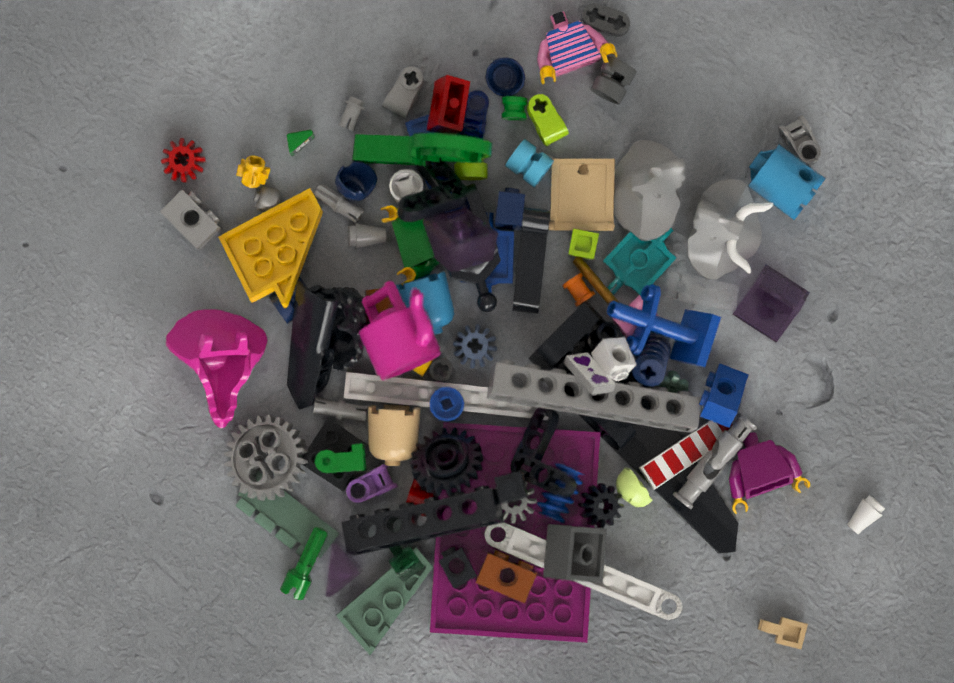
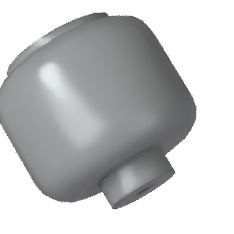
(266, 198)

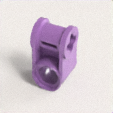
(372, 483)

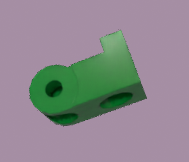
(332, 462)

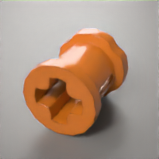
(578, 289)

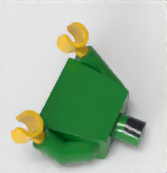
(413, 246)

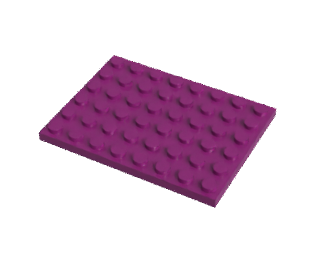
(554, 606)

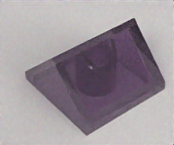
(341, 569)

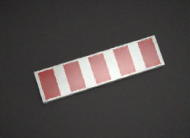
(682, 454)

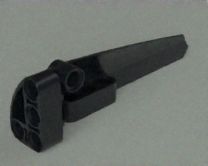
(632, 441)

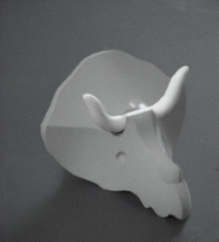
(725, 229)

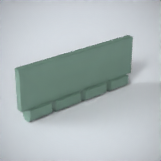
(290, 515)

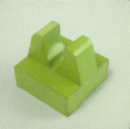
(583, 244)

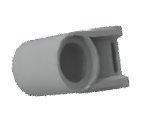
(402, 96)
(800, 139)

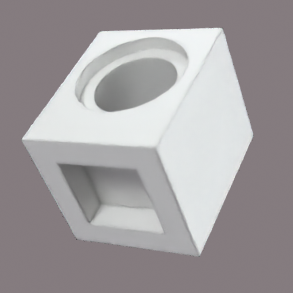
(614, 357)

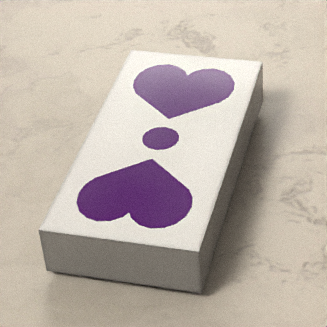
(589, 373)

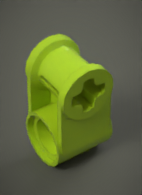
(549, 123)

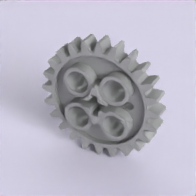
(285, 447)

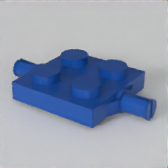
(504, 271)

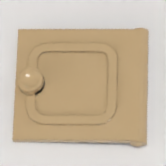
(582, 198)

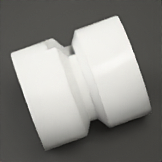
(405, 183)

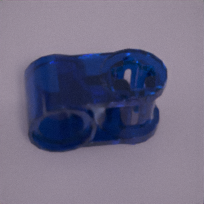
(475, 118)

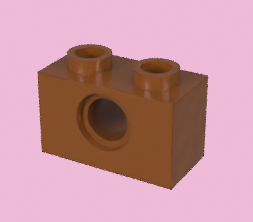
(516, 589)

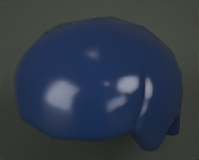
(505, 76)
(356, 181)

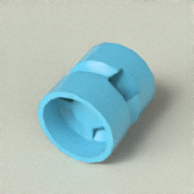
(529, 163)

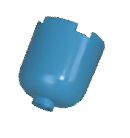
(436, 298)

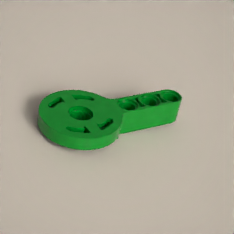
(419, 149)

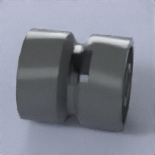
(608, 88)

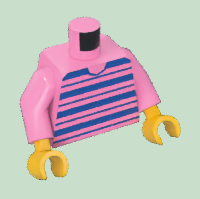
(570, 48)

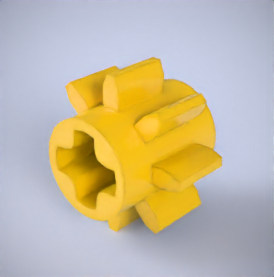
(253, 171)

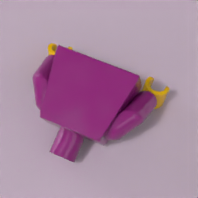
(762, 469)

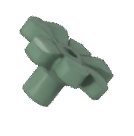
(674, 383)

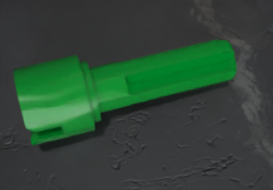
(299, 576)

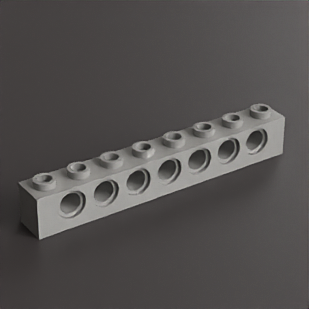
(685, 404)

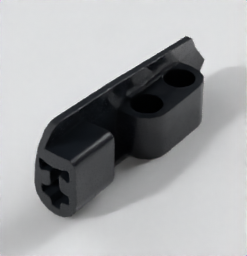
(310, 338)

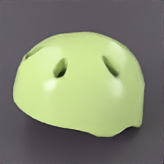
(632, 489)

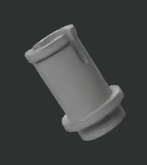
(351, 111)

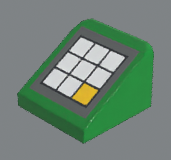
(298, 140)

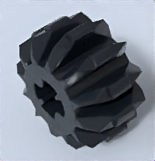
(603, 515)

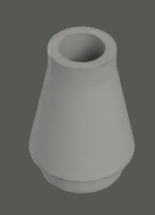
(365, 235)

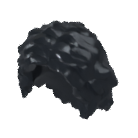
(345, 333)

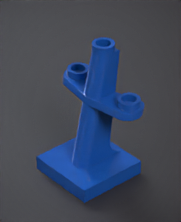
(692, 336)

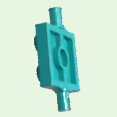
(638, 262)

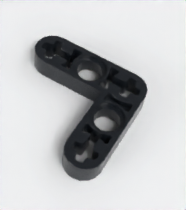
(448, 193)
(533, 457)

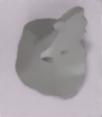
(647, 189)

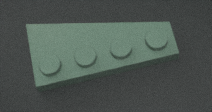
(380, 604)

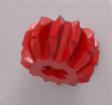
(186, 151)

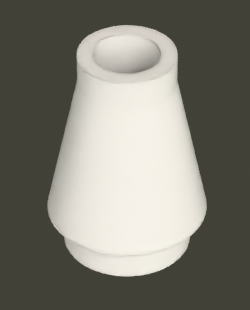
(865, 514)

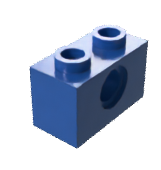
(723, 395)

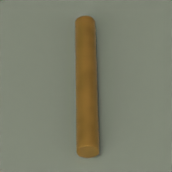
(594, 280)

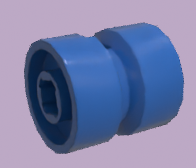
(446, 404)

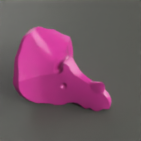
(221, 352)

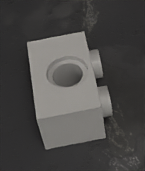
(177, 212)

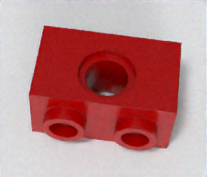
(448, 105)

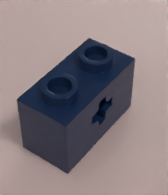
(510, 209)

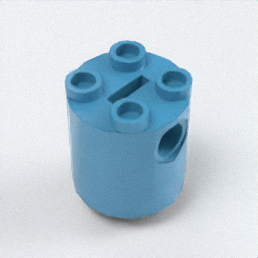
(784, 180)

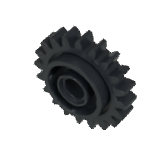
(429, 464)

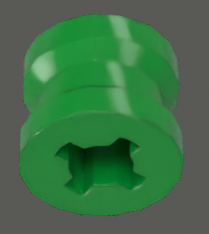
(514, 108)

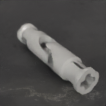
(723, 450)

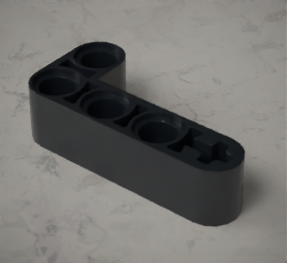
(531, 260)

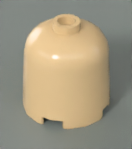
(393, 432)

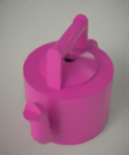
(398, 336)

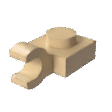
(787, 632)

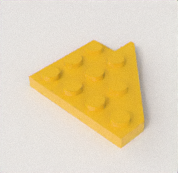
(274, 247)

